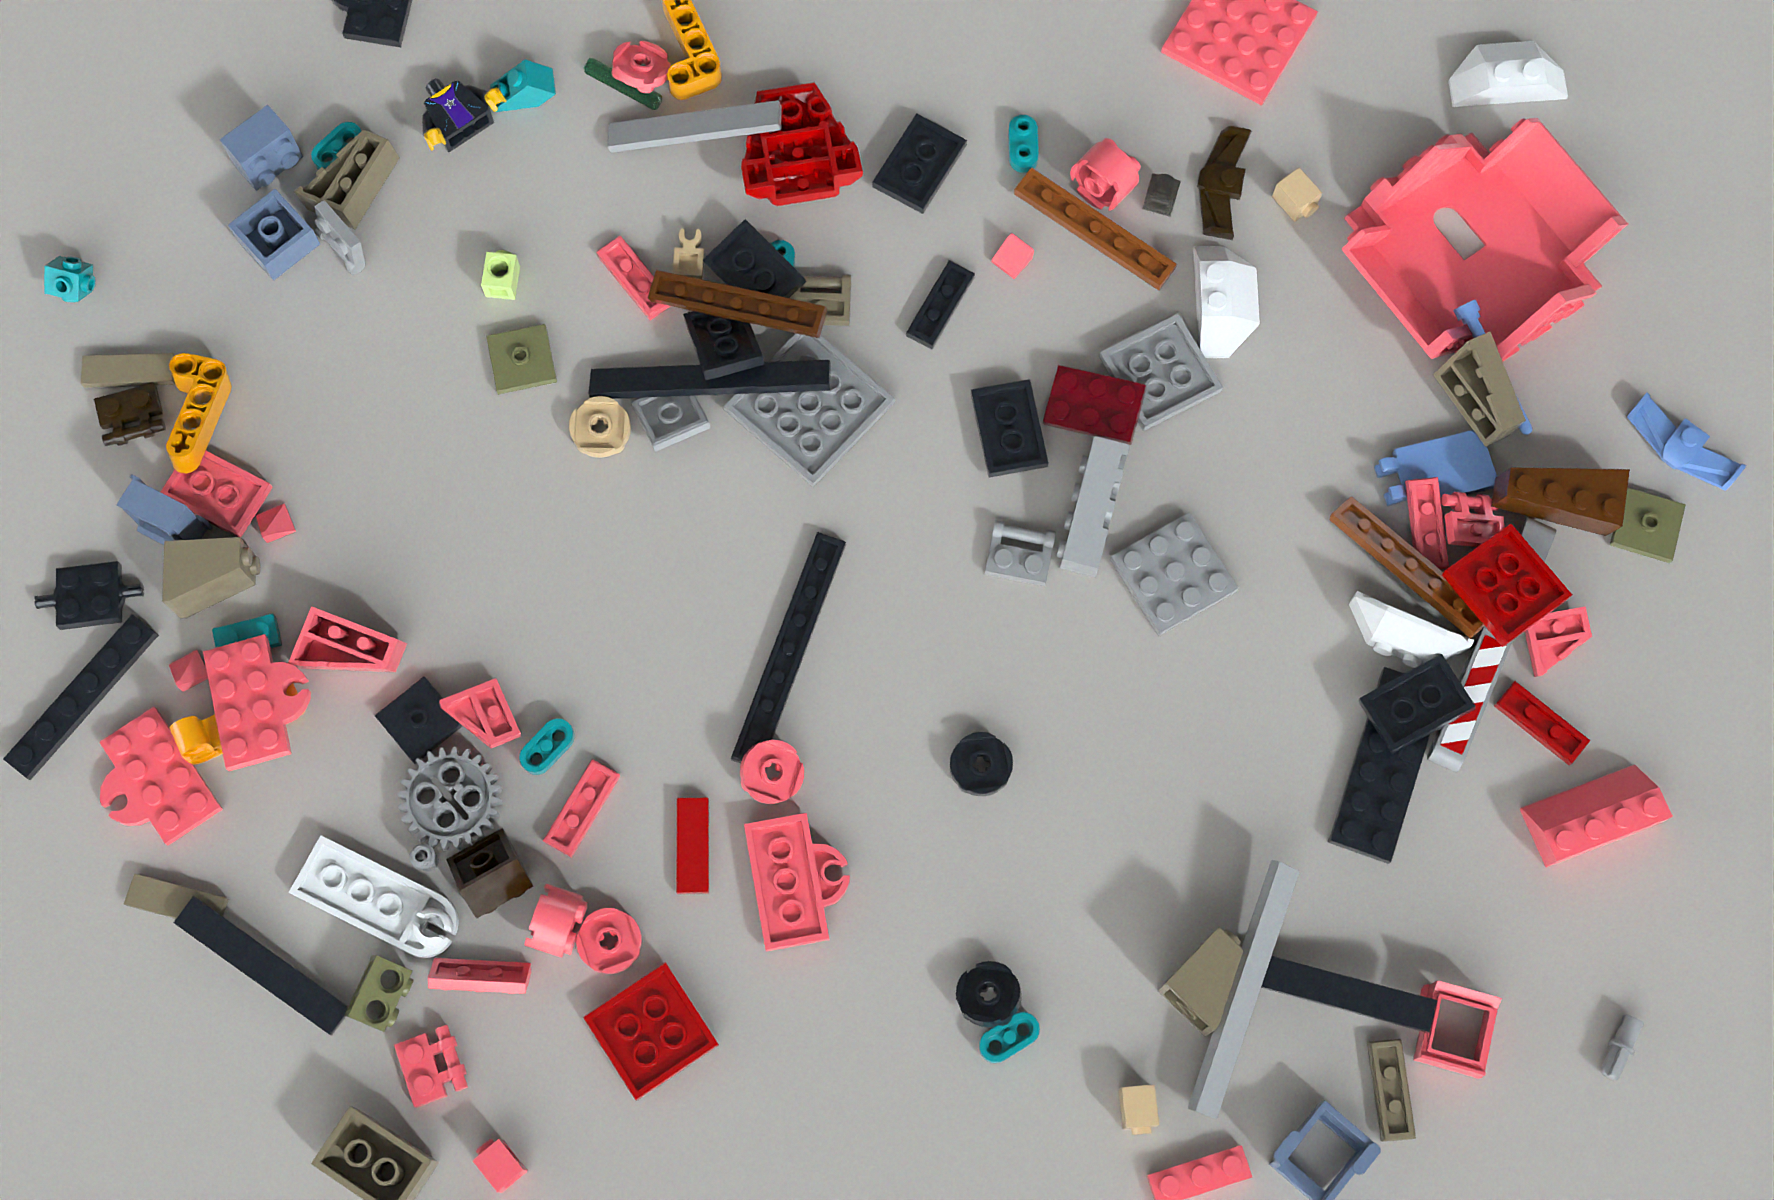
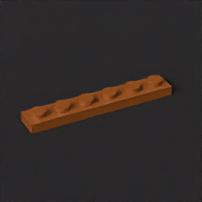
(1095, 229)
(1405, 563)

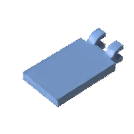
(1457, 461)

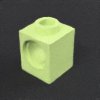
(505, 285)

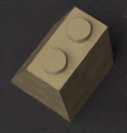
(206, 572)
(1205, 980)

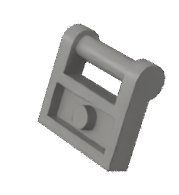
(339, 237)
(1016, 562)

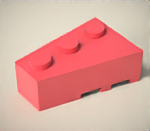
(340, 644)

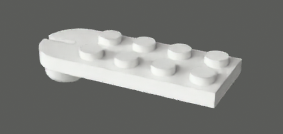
(375, 899)

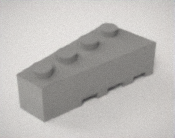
(1094, 506)

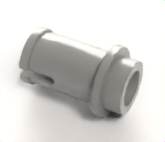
(416, 857)

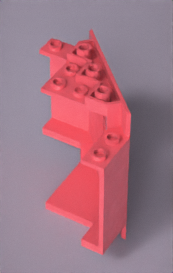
(1524, 205)

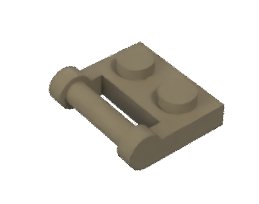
(836, 303)

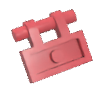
(1470, 528)
(421, 1069)

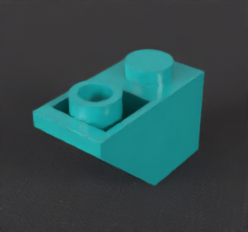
(525, 86)

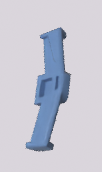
(1682, 446)

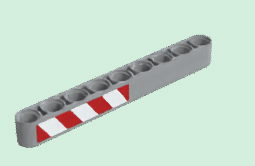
(1482, 671)

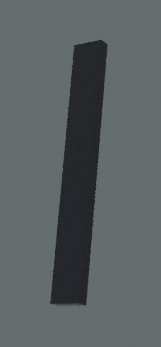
(690, 380)
(790, 644)

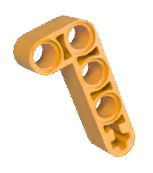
(696, 59)
(195, 376)
(200, 739)

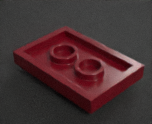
(1094, 404)

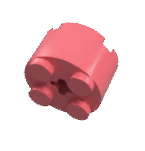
(1105, 175)
(555, 920)

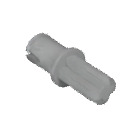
(1621, 1047)

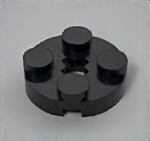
(992, 750)
(998, 1009)

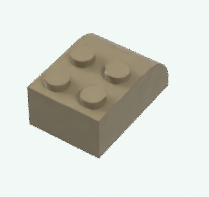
(373, 1159)

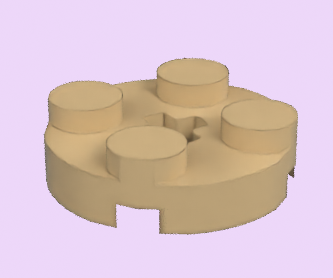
(600, 444)

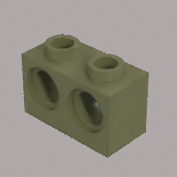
(371, 989)

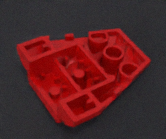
(803, 158)

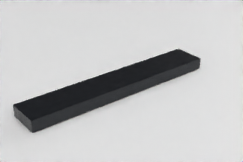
(262, 965)
(1350, 994)

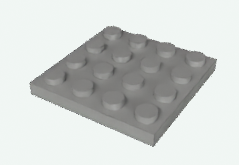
(813, 427)

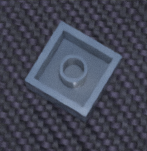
(262, 148)
(274, 234)

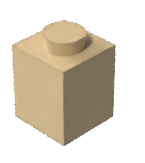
(1297, 195)
(1139, 1109)

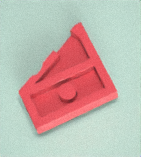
(1556, 637)
(483, 713)

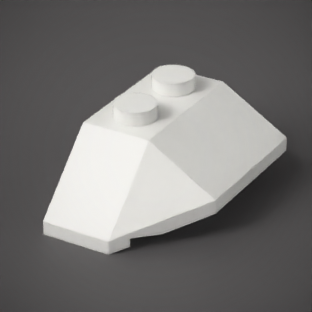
(1507, 75)
(1224, 300)
(1403, 634)

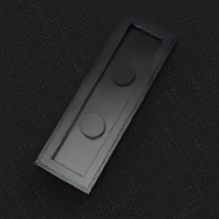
(940, 304)

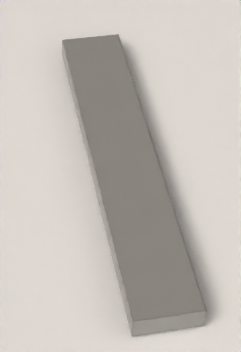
(694, 126)

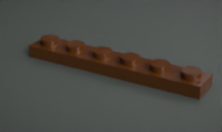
(737, 303)

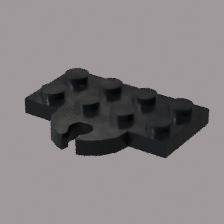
(375, 20)

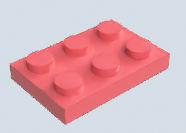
(219, 493)

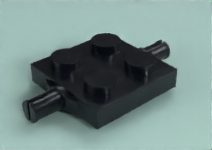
(89, 595)

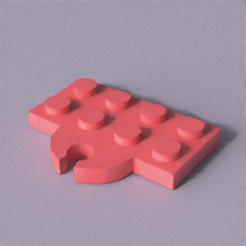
(253, 701)
(155, 779)
(792, 881)

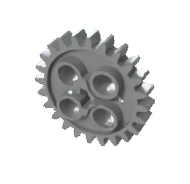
(428, 816)

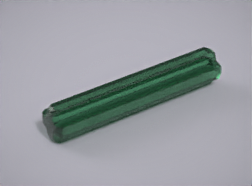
(604, 74)

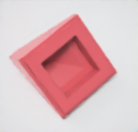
(275, 523)
(189, 670)

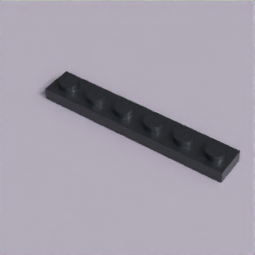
(80, 697)

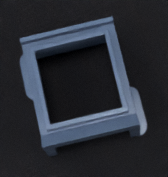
(152, 507)
(1365, 1153)

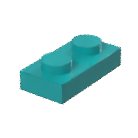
(248, 629)

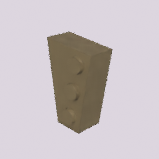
(352, 179)
(1482, 389)

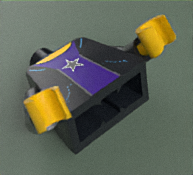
(457, 112)

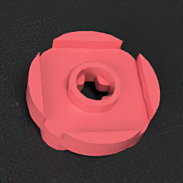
(628, 68)
(787, 763)
(625, 950)

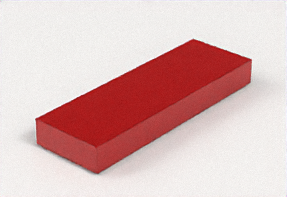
(1542, 723)
(692, 846)

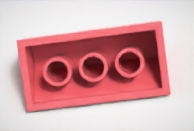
(1595, 814)

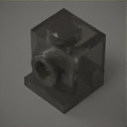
(1162, 188)

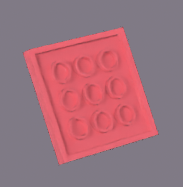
(1240, 41)

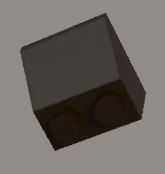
(489, 873)

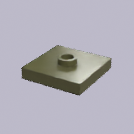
(521, 359)
(1649, 526)

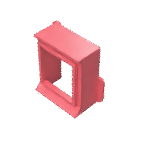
(1476, 1067)

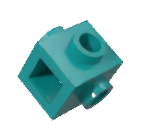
(69, 278)

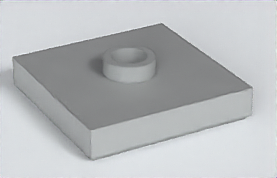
(670, 419)

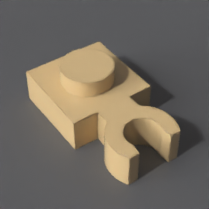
(689, 259)

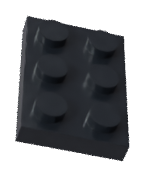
(919, 163)
(753, 263)
(722, 344)
(1009, 428)
(1416, 704)

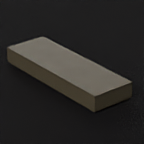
(126, 370)
(167, 898)
(1391, 1090)

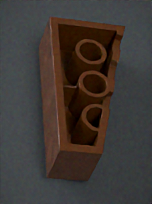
(1566, 496)

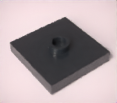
(418, 720)

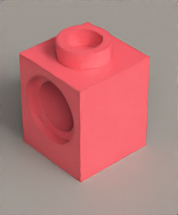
(499, 1164)

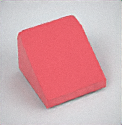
(1013, 256)

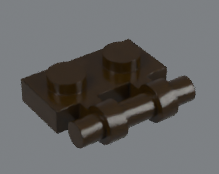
(127, 407)

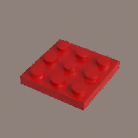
(1506, 585)
(651, 1031)

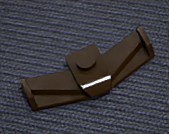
(1222, 181)

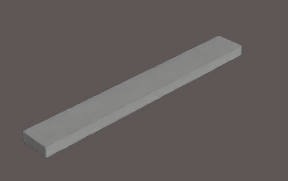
(1256, 955)

